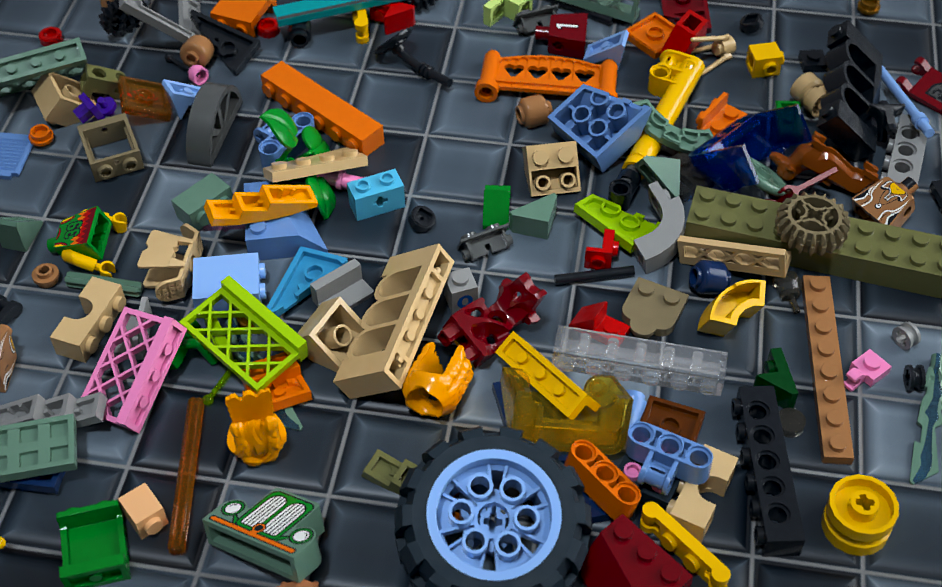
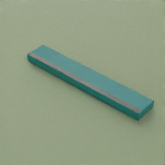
(315, 9)

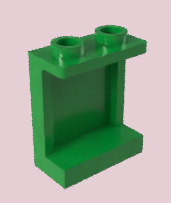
(93, 545)

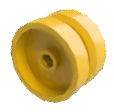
(859, 515)

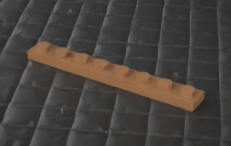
(826, 371)

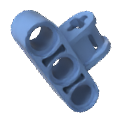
(272, 149)
(661, 468)

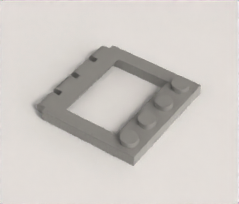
(180, 32)

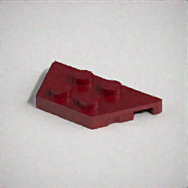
(675, 9)

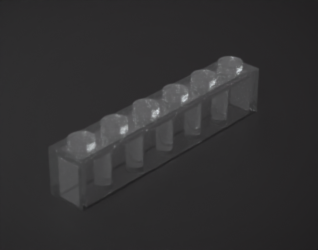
(640, 360)

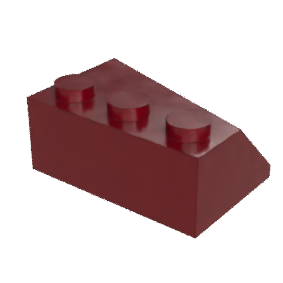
(630, 558)

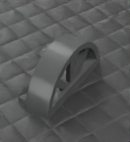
(210, 121)

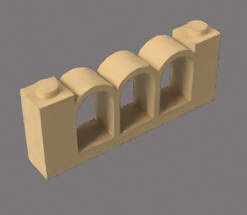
(395, 322)

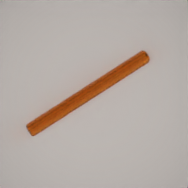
(186, 477)

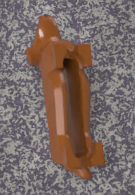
(821, 158)

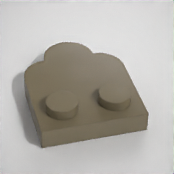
(652, 309)

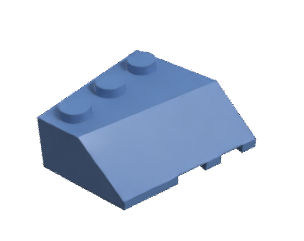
(599, 124)

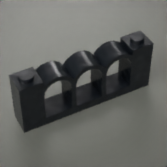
(850, 89)

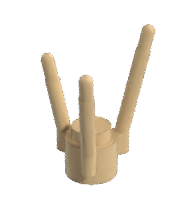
(722, 47)

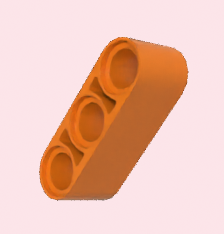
(603, 480)

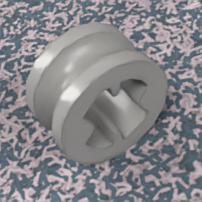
(906, 335)

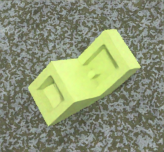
(497, 9)

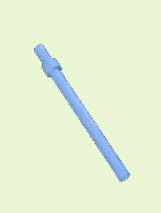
(918, 118)

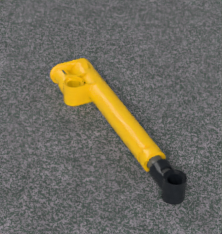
(674, 83)

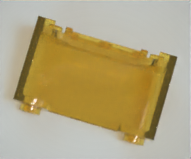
(542, 420)

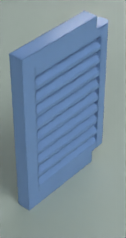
(13, 154)

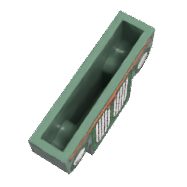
(273, 533)

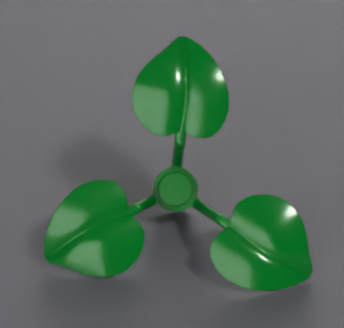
(286, 131)

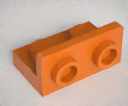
(718, 115)

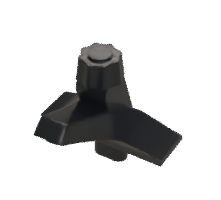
(885, 118)

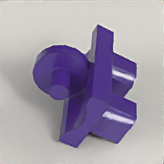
(104, 107)

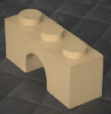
(81, 337)
(690, 508)

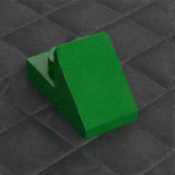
(496, 205)

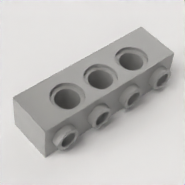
(905, 152)

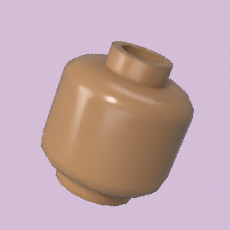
(197, 51)
(533, 111)

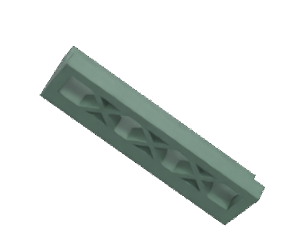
(610, 8)

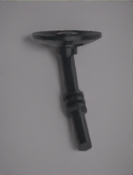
(424, 70)

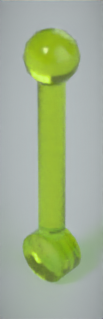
(208, 398)

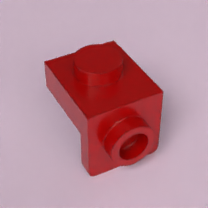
(602, 257)

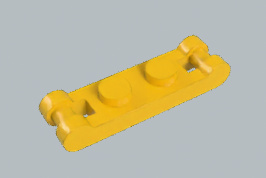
(684, 545)

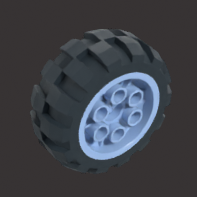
(505, 458)

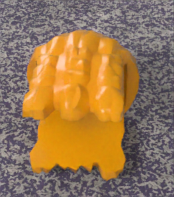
(428, 379)
(255, 429)

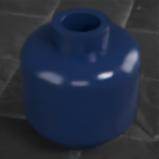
(709, 277)

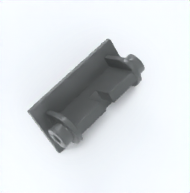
(527, 20)
(475, 244)

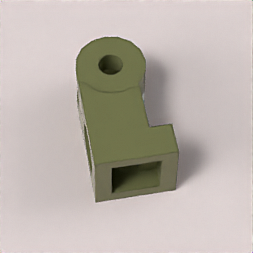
(100, 80)

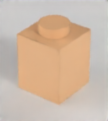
(143, 511)

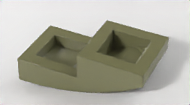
(387, 471)

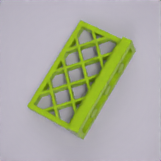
(265, 323)

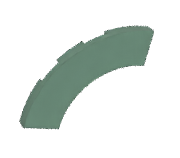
(679, 139)

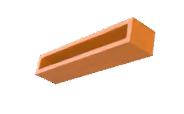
(330, 113)

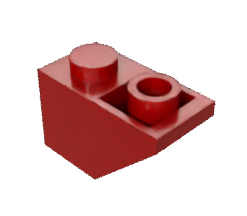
(687, 27)

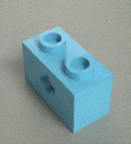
(376, 194)

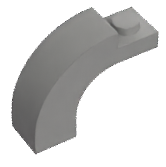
(661, 244)

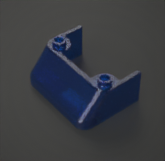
(728, 153)

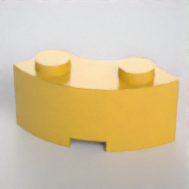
(736, 301)

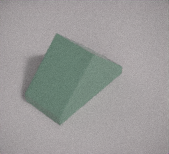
(663, 170)
(534, 218)
(18, 232)

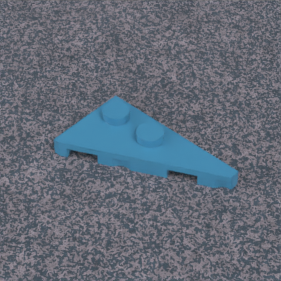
(304, 269)

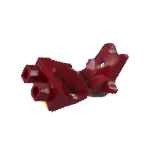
(508, 309)

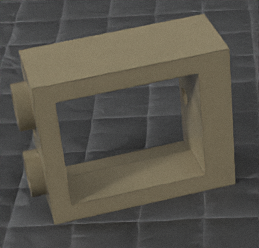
(117, 129)

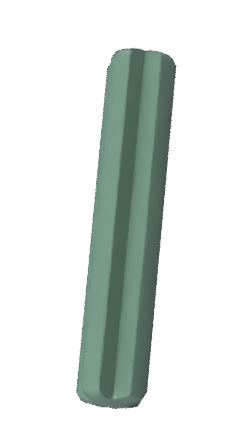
(80, 280)

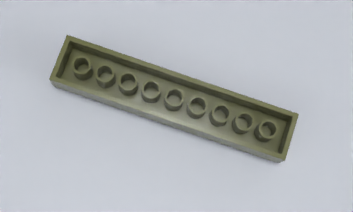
(870, 254)

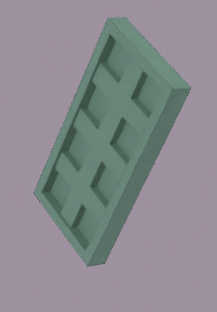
(38, 447)

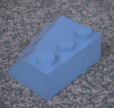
(281, 235)

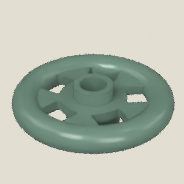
(769, 180)

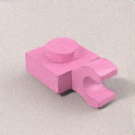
(867, 369)

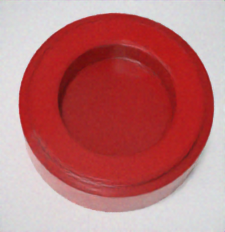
(268, 28)
(50, 36)

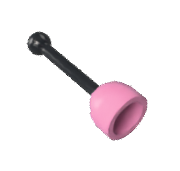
(194, 75)

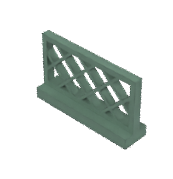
(25, 69)

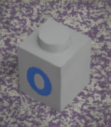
(460, 289)

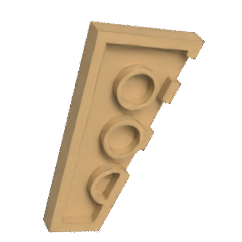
(314, 165)

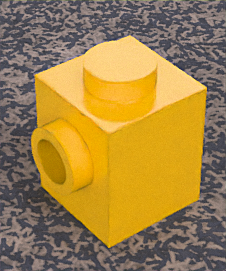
(764, 59)

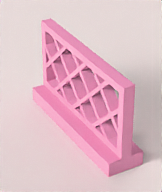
(148, 374)

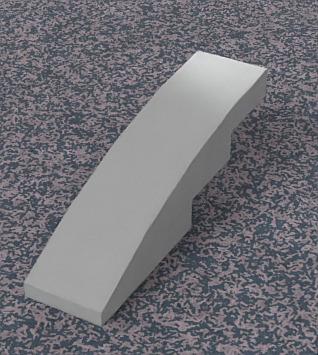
(87, 409)

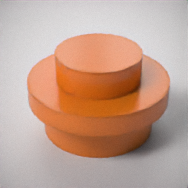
(41, 135)

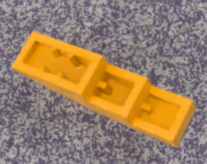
(260, 206)

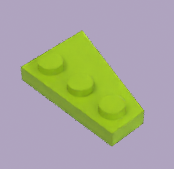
(608, 215)

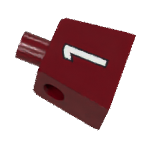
(565, 34)

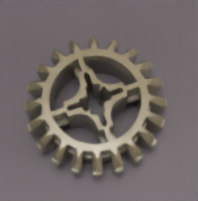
(811, 229)

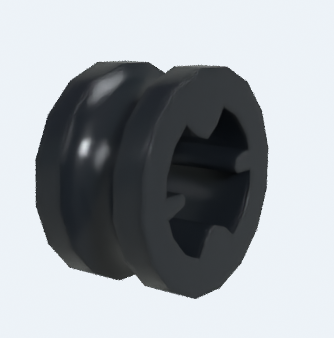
(914, 377)

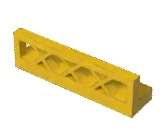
(545, 376)

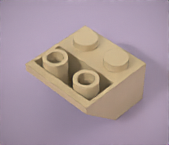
(552, 168)

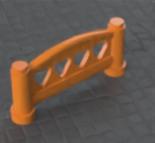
(496, 78)

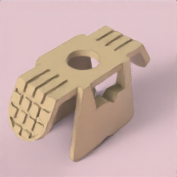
(170, 272)

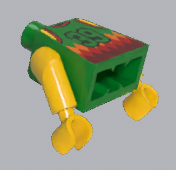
(84, 237)

